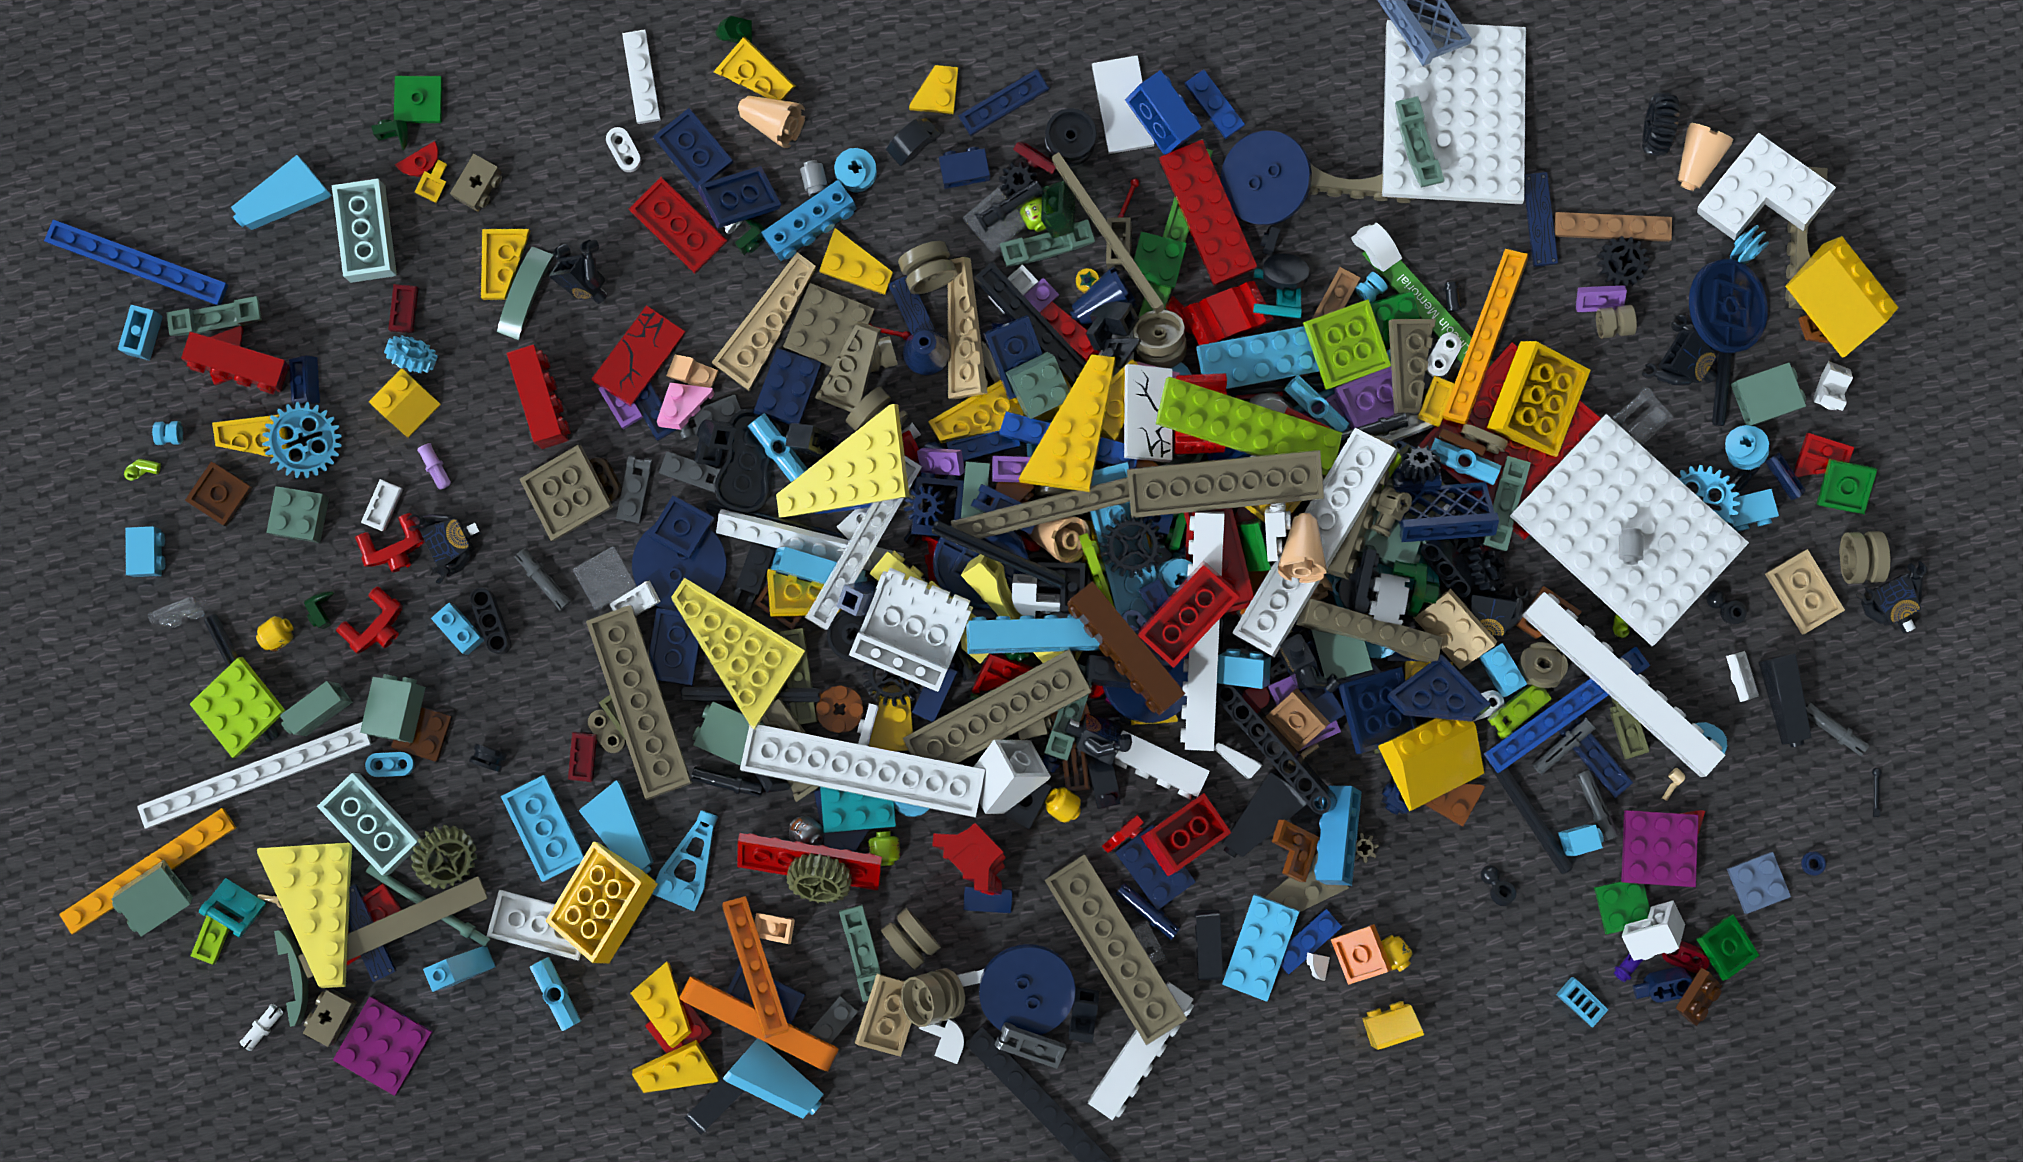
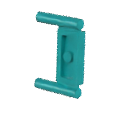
(1287, 301)

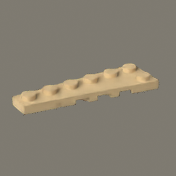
(757, 335)
(965, 361)

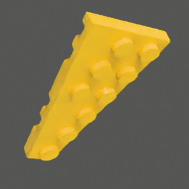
(981, 415)

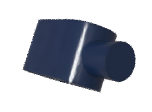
(1658, 988)

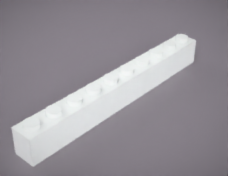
(1203, 657)
(1623, 684)

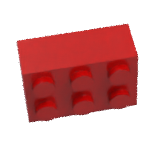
(1185, 834)

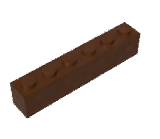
(1125, 648)

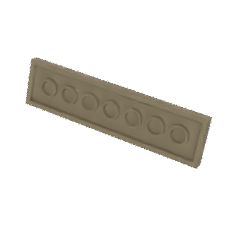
(1225, 483)
(639, 702)
(1001, 711)
(1116, 950)

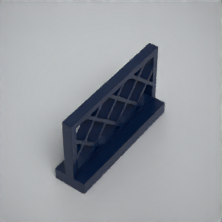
(1448, 525)

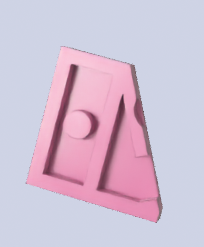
(681, 404)

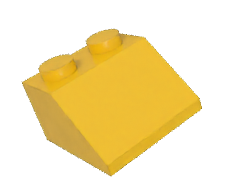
(404, 403)
(1392, 1025)

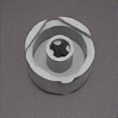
(1389, 599)

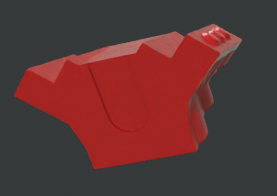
(1226, 314)
(1189, 444)
(975, 857)

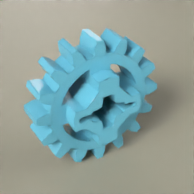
(410, 354)

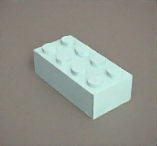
(364, 230)
(370, 823)

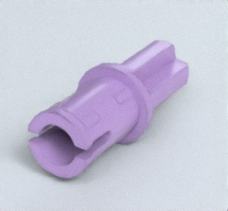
(434, 466)

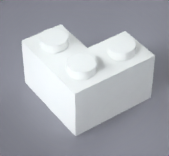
(1656, 934)

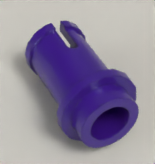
(1626, 968)

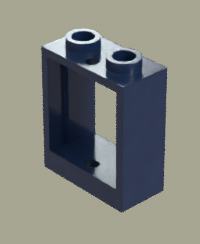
(949, 480)

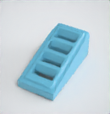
(1566, 990)

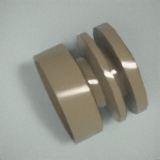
(869, 407)
(932, 997)

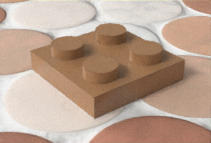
(1297, 719)

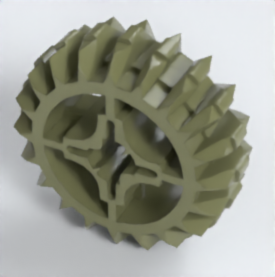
(458, 848)
(819, 878)

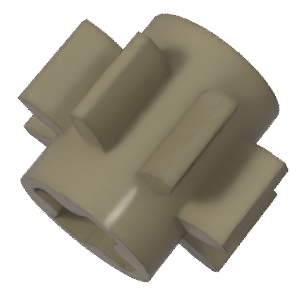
(1369, 852)

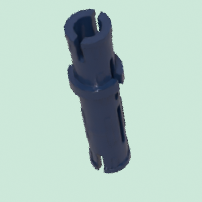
(1148, 911)

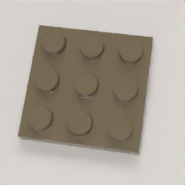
(824, 324)
(566, 493)

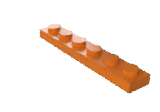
(755, 967)

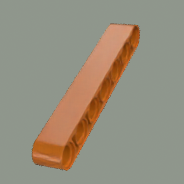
(744, 1017)

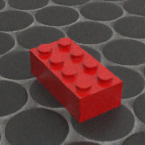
(235, 362)
(538, 397)
(1188, 614)

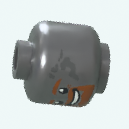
(806, 830)

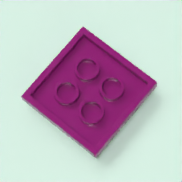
(1659, 848)
(382, 1046)

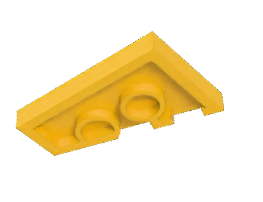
(500, 260)
(246, 435)
(791, 595)

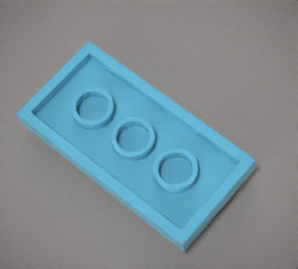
(543, 828)
(1260, 947)

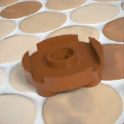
(853, 709)

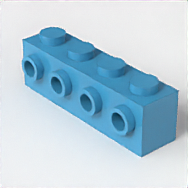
(809, 221)
(1338, 837)

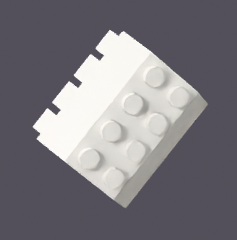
(912, 629)

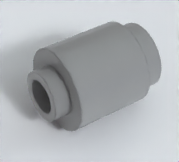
(813, 177)
(1631, 546)

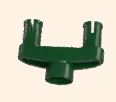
(1422, 589)

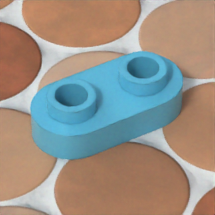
(390, 764)

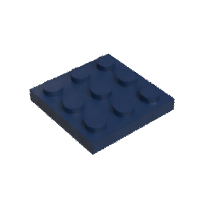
(1370, 713)

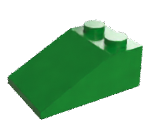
(1254, 545)

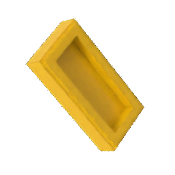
(1435, 401)

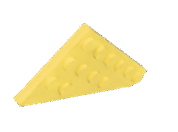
(855, 473)
(743, 652)
(315, 898)

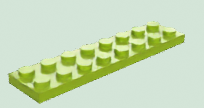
(1242, 424)

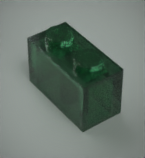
(1058, 209)

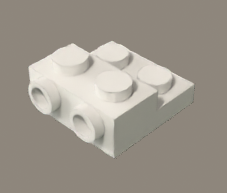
(1277, 523)

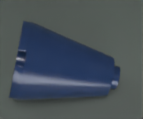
(1105, 290)
(926, 352)

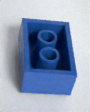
(1163, 112)

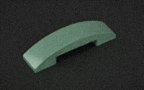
(1417, 143)
(1044, 246)
(523, 292)
(214, 318)
(1507, 500)
(1060, 741)
(861, 948)
(297, 1008)

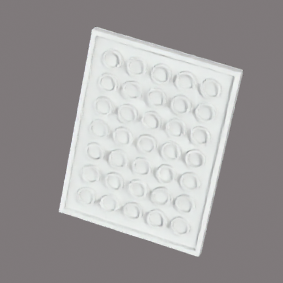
(1470, 111)
(1619, 485)

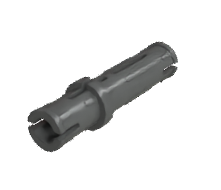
(540, 576)
(1585, 727)
(1842, 734)
(1599, 809)

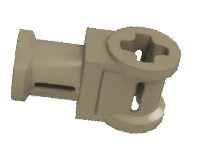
(1390, 510)

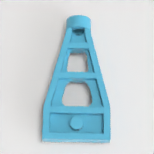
(680, 891)

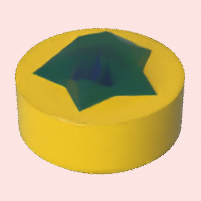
(1085, 279)

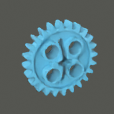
(310, 460)
(1706, 483)

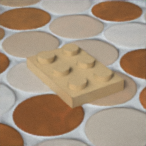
(1804, 591)
(1461, 631)
(884, 1019)

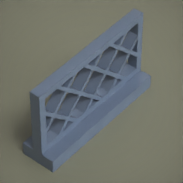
(1421, 39)

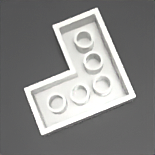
(1763, 177)

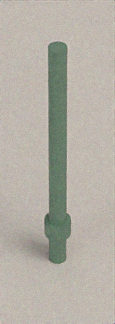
(466, 929)

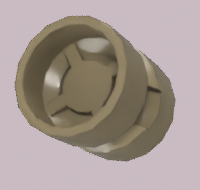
(1616, 321)
(884, 354)

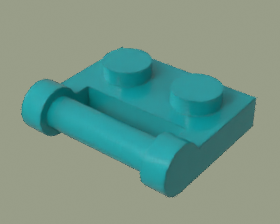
(235, 901)

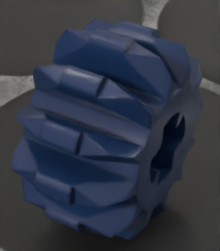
(918, 500)

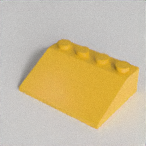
(1841, 296)
(1538, 398)
(1433, 759)
(601, 903)

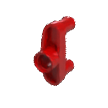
(395, 554)
(381, 628)

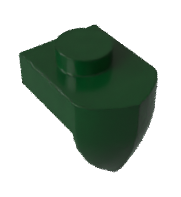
(734, 29)
(389, 129)
(750, 240)
(316, 613)

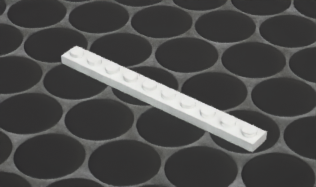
(253, 775)

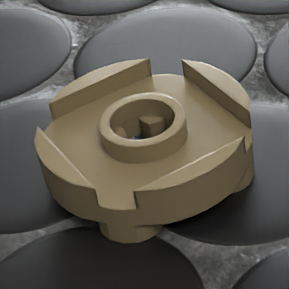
(1540, 677)

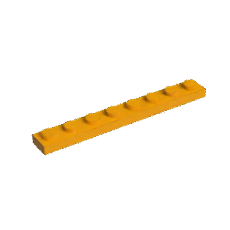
(1485, 336)
(173, 853)

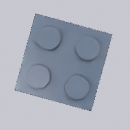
(1758, 882)

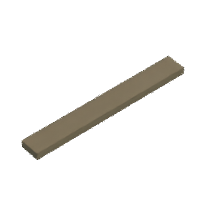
(1107, 233)
(1044, 510)
(411, 919)

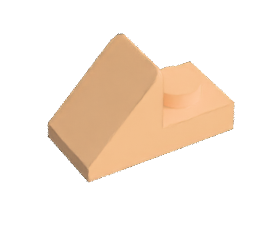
(691, 372)
(774, 928)

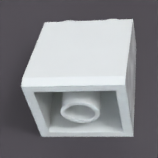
(1010, 774)

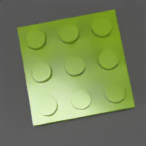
(1347, 344)
(237, 707)

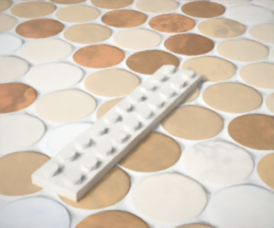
(1345, 495)
(863, 770)

